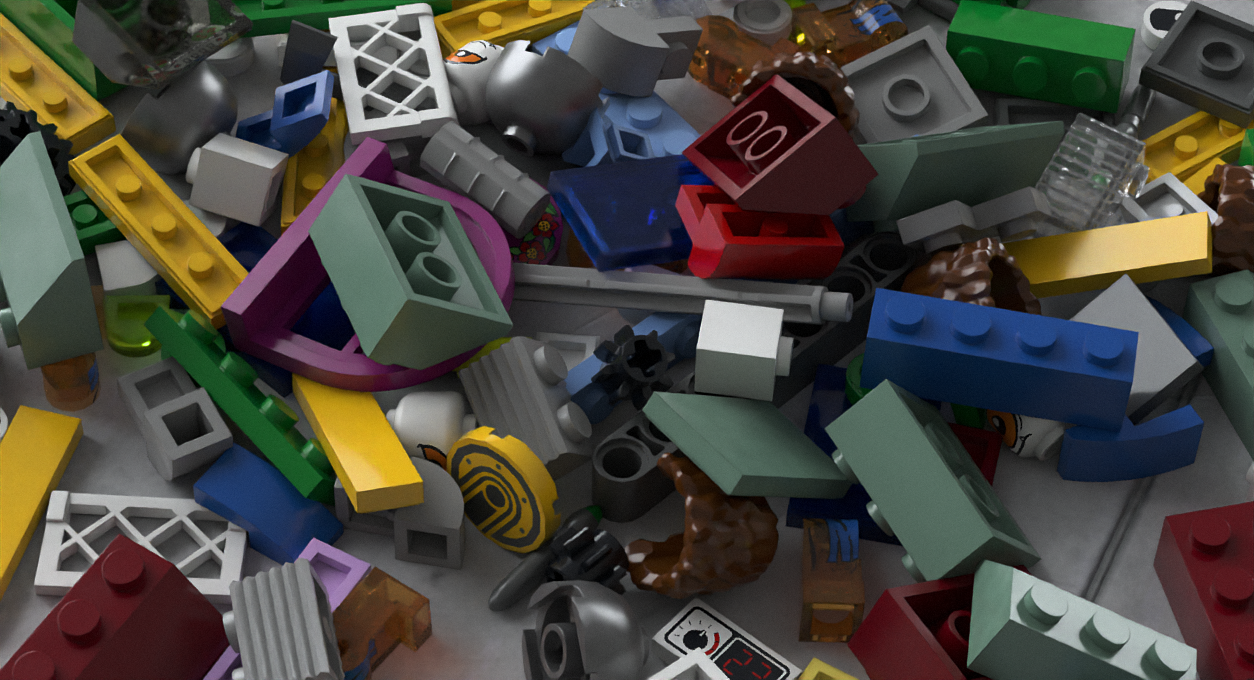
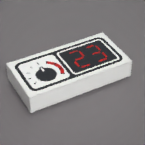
(725, 643)

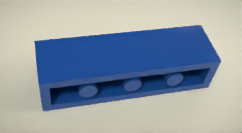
(1000, 359)

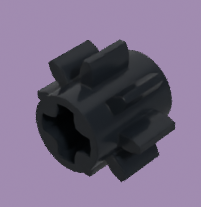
(633, 367)
(588, 557)

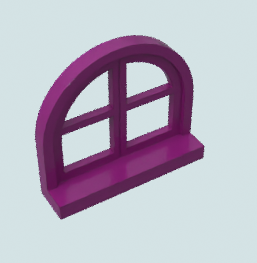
(293, 277)

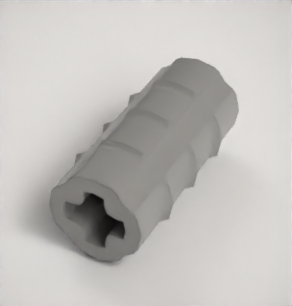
(485, 178)

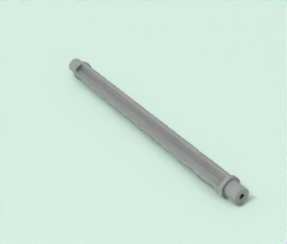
(675, 292)

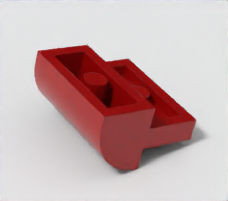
(755, 243)

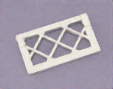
(383, 29)
(117, 509)

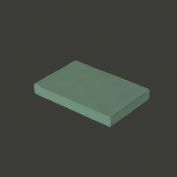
(746, 446)

